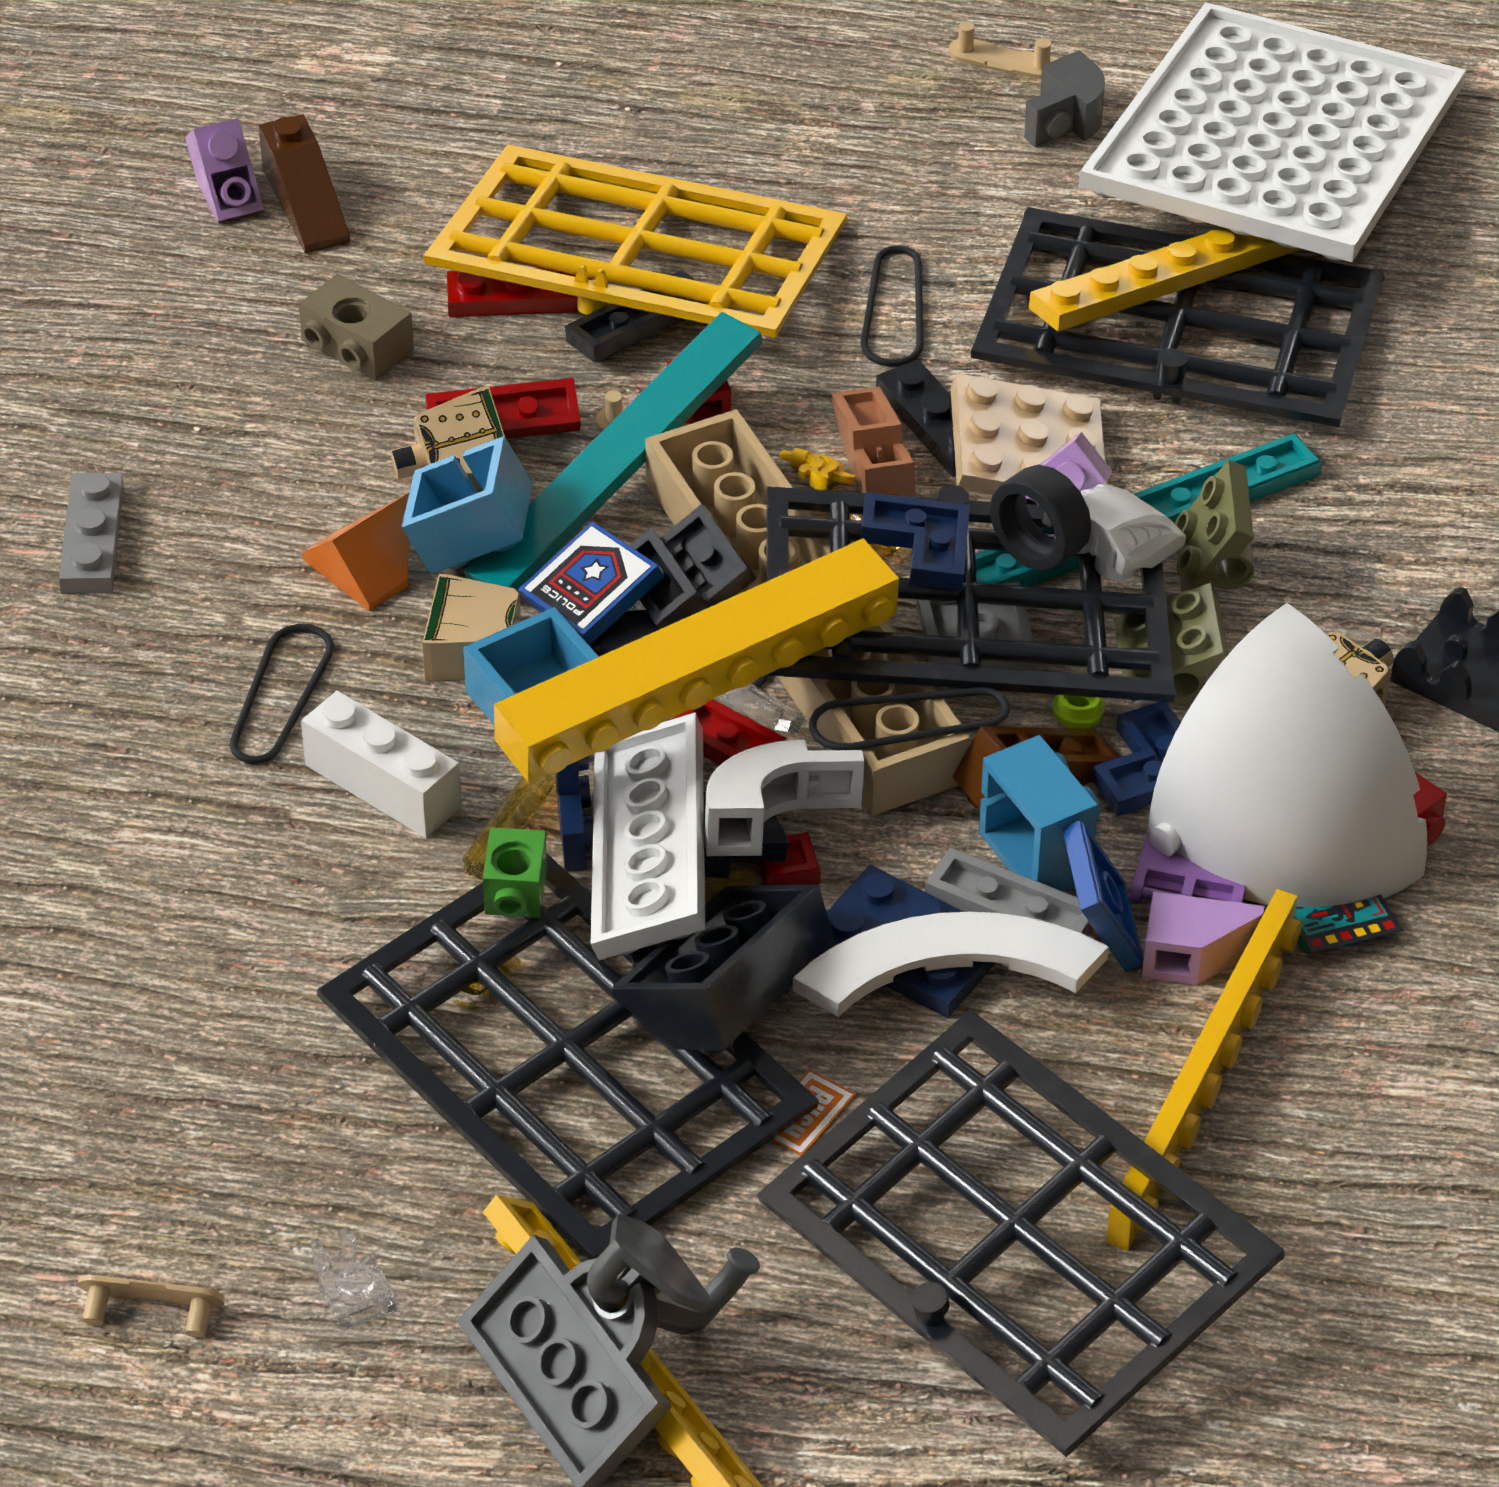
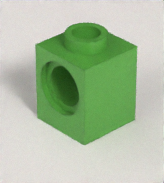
(515, 872)

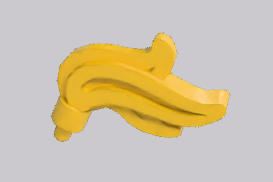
(820, 468)

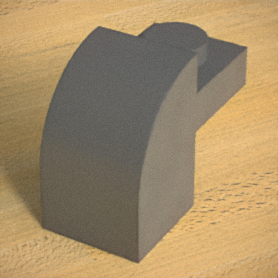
(1068, 100)

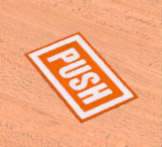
(832, 1101)

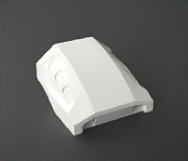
(1126, 532)

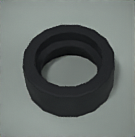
(1063, 506)

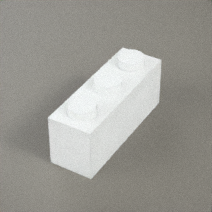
(381, 764)

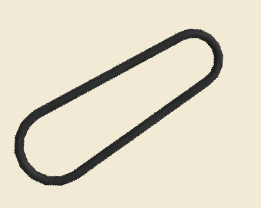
(870, 305)
(904, 698)
(301, 703)

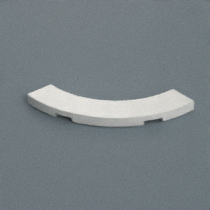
(948, 941)

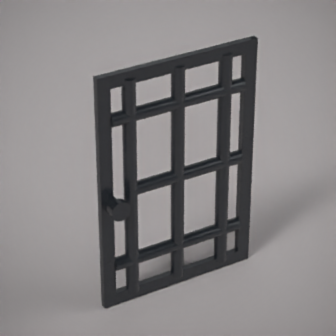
(1169, 361)
(968, 644)
(561, 1048)
(930, 1301)

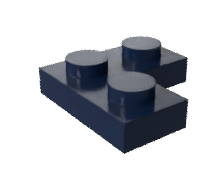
(928, 527)
(1131, 779)
(575, 828)

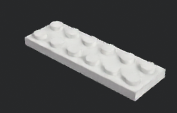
(648, 839)

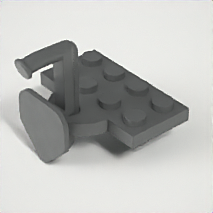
(577, 1338)

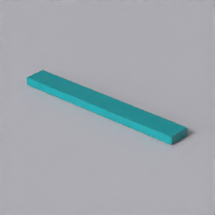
(620, 450)
(1268, 471)

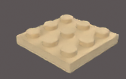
(1013, 427)

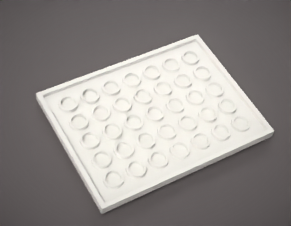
(1274, 131)

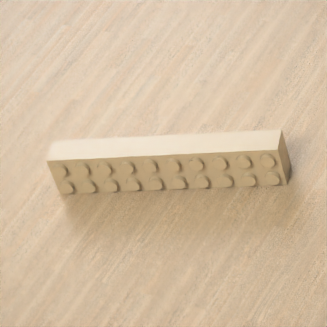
(729, 472)

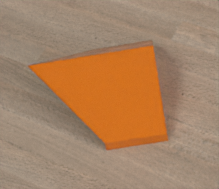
(367, 555)

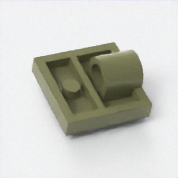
(1218, 533)
(1195, 640)

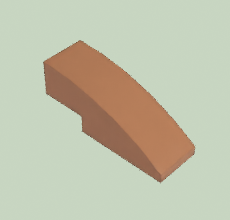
(874, 442)

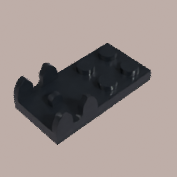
(1455, 661)

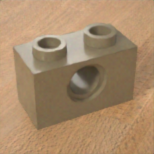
(356, 326)

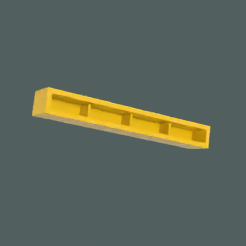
(695, 660)

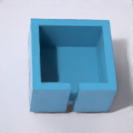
(453, 521)
(522, 658)
(1027, 805)

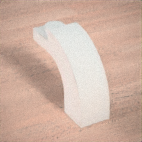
(772, 781)

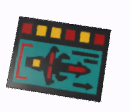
(1345, 924)

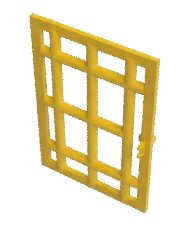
(596, 294)

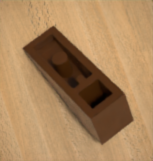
(302, 183)
(1078, 746)

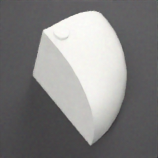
(1291, 776)

